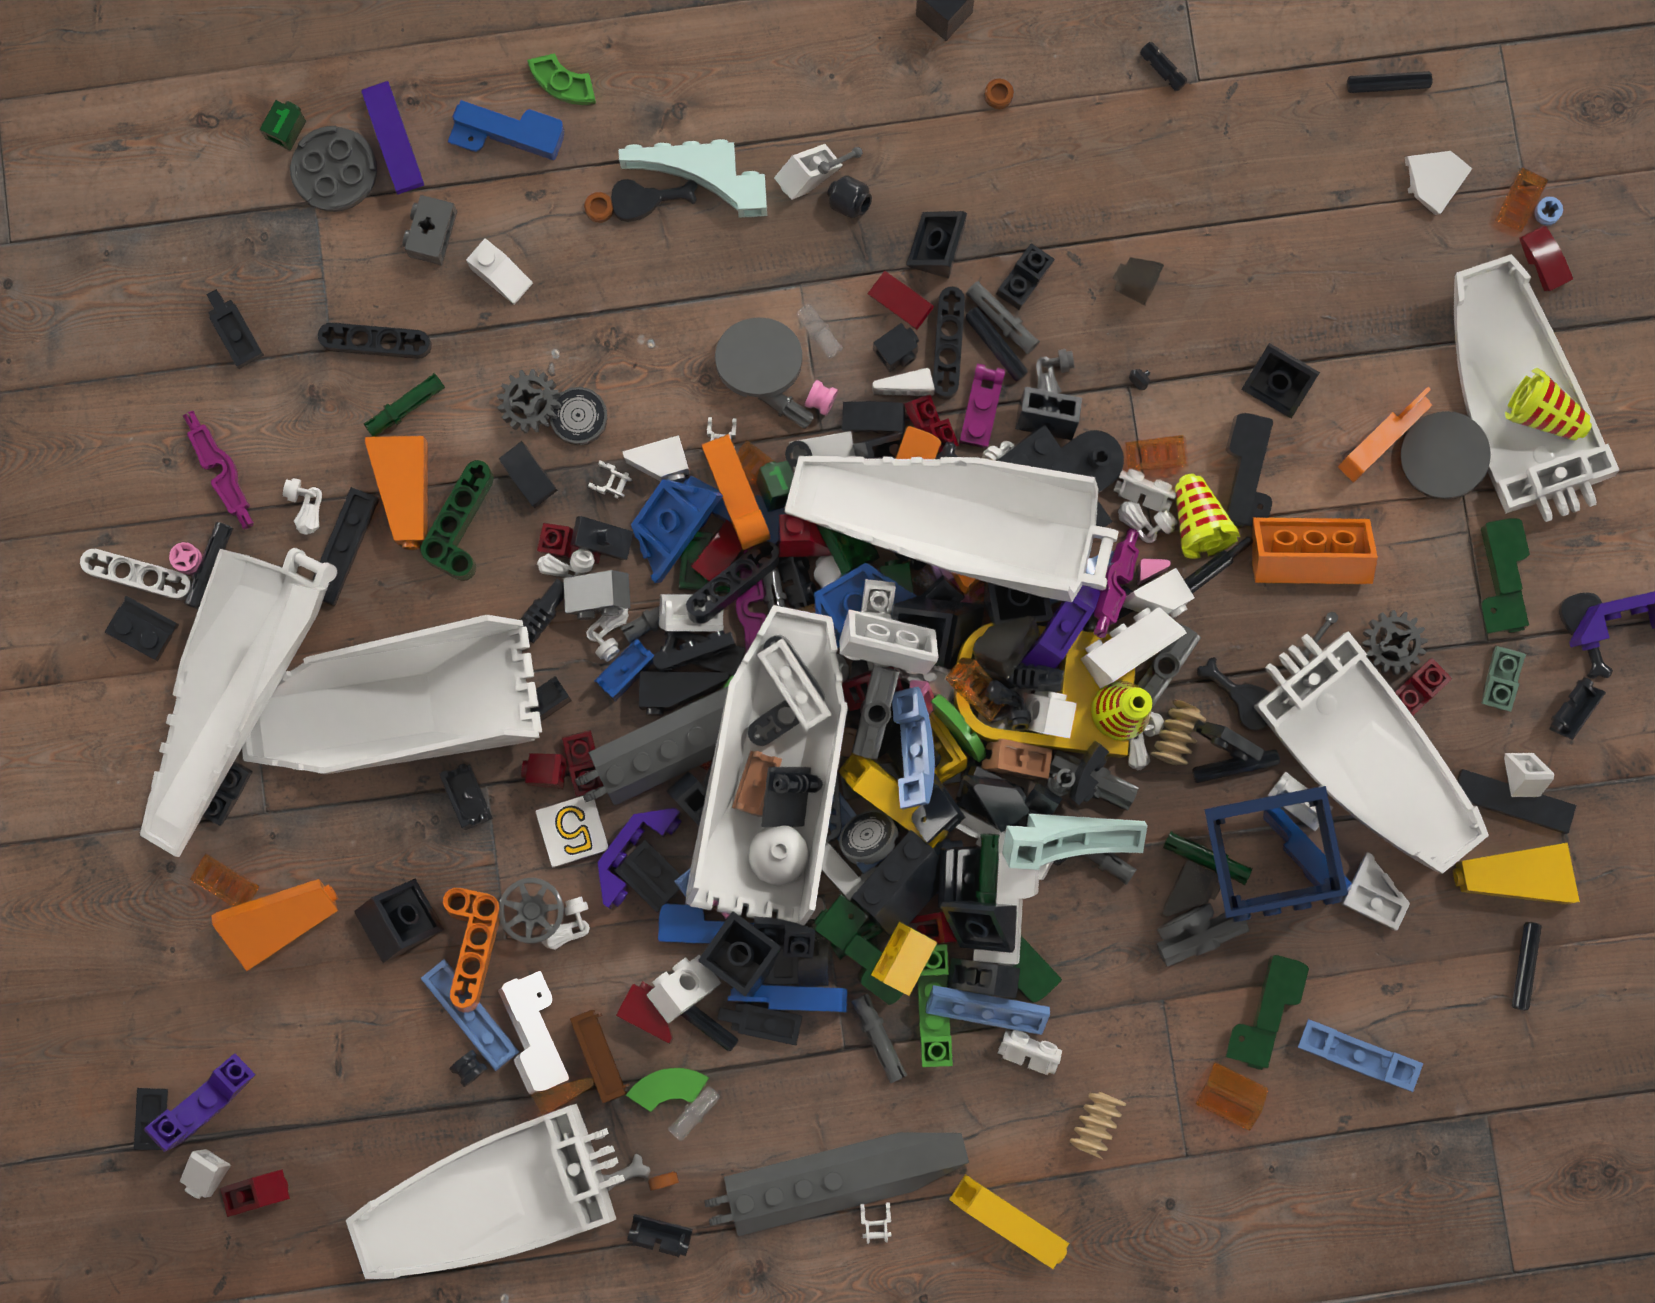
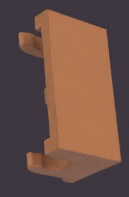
(1018, 759)
(752, 785)

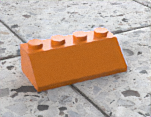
(1313, 550)

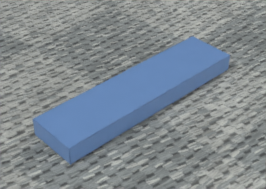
(987, 1010)
(476, 1024)

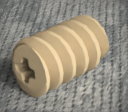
(1178, 734)
(1097, 1123)

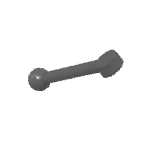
(824, 167)
(1330, 618)

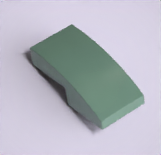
(1503, 678)

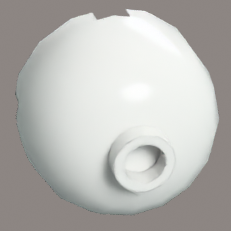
(778, 855)

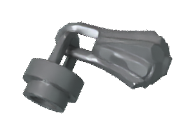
(1047, 380)

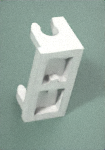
(674, 615)

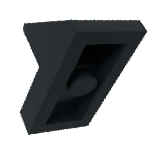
(1039, 802)

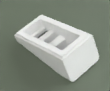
(911, 383)

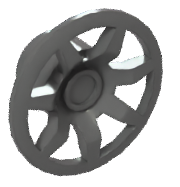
(531, 910)

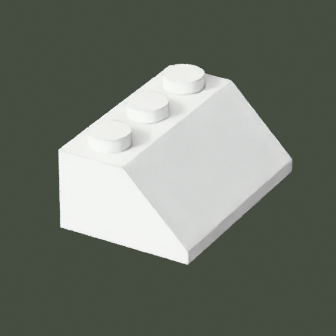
(888, 642)
(1131, 645)

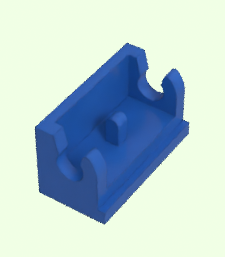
(625, 670)

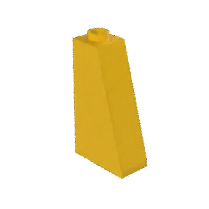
(881, 790)
(1528, 874)
(1009, 1222)

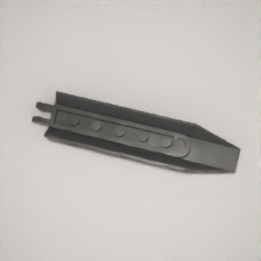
(657, 750)
(837, 1179)

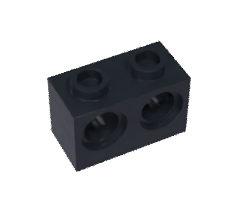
(983, 978)

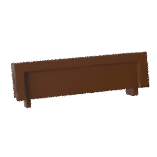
(598, 1056)

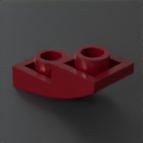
(1543, 252)
(900, 300)
(925, 417)
(557, 541)
(719, 552)
(1423, 686)
(577, 751)

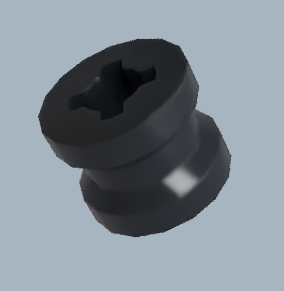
(468, 1068)

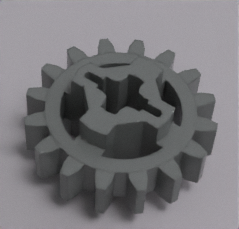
(518, 402)
(1390, 631)

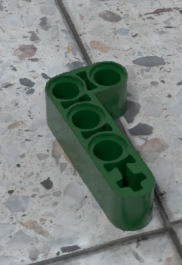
(463, 516)

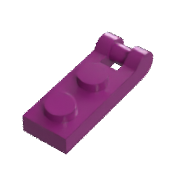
(982, 407)

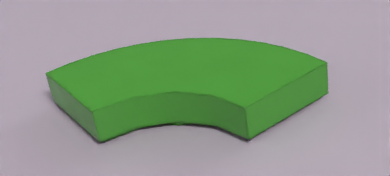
(560, 82)
(958, 727)
(666, 1085)

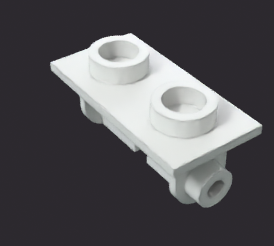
(1135, 484)
(1301, 811)
(1043, 1054)

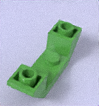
(934, 1029)

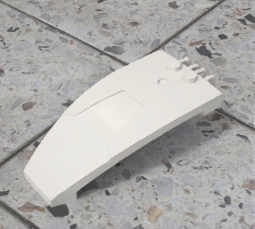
(1498, 343)
(1370, 752)
(489, 1200)

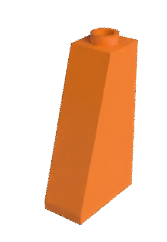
(402, 480)
(273, 921)

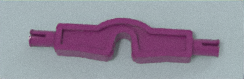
(226, 482)
(1120, 571)
(750, 621)

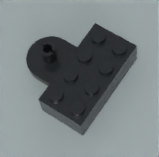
(1087, 454)

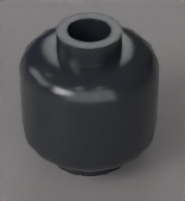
(849, 197)

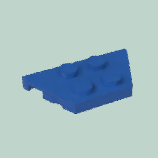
(671, 522)
(847, 594)

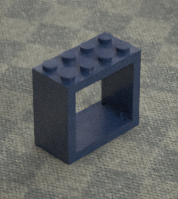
(1299, 899)

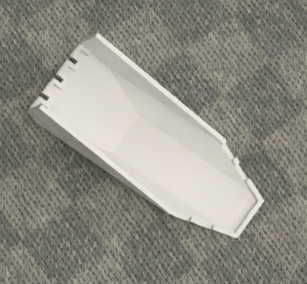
(402, 700)
(724, 836)

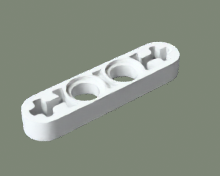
(136, 574)

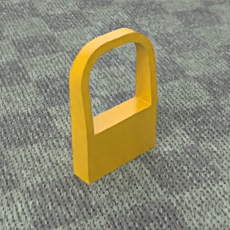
(1078, 687)

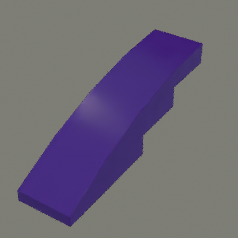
(392, 137)

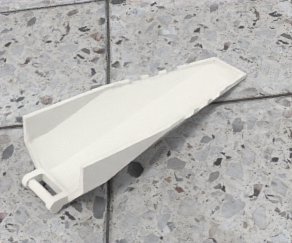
(963, 516)
(228, 671)

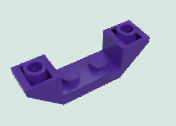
(1593, 625)
(1063, 629)
(660, 821)
(203, 1104)

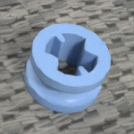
(1544, 219)

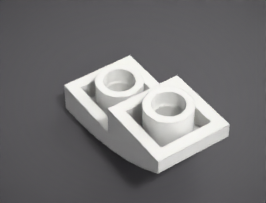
(829, 445)
(878, 598)

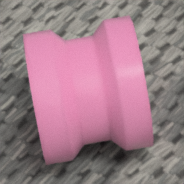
(821, 397)
(181, 553)

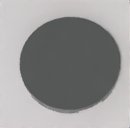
(333, 168)
(758, 357)
(1445, 455)

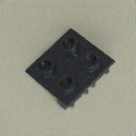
(788, 795)

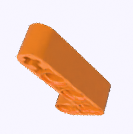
(736, 492)
(469, 951)

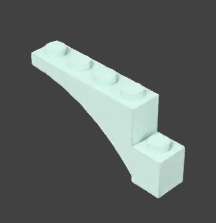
(708, 166)
(1060, 837)

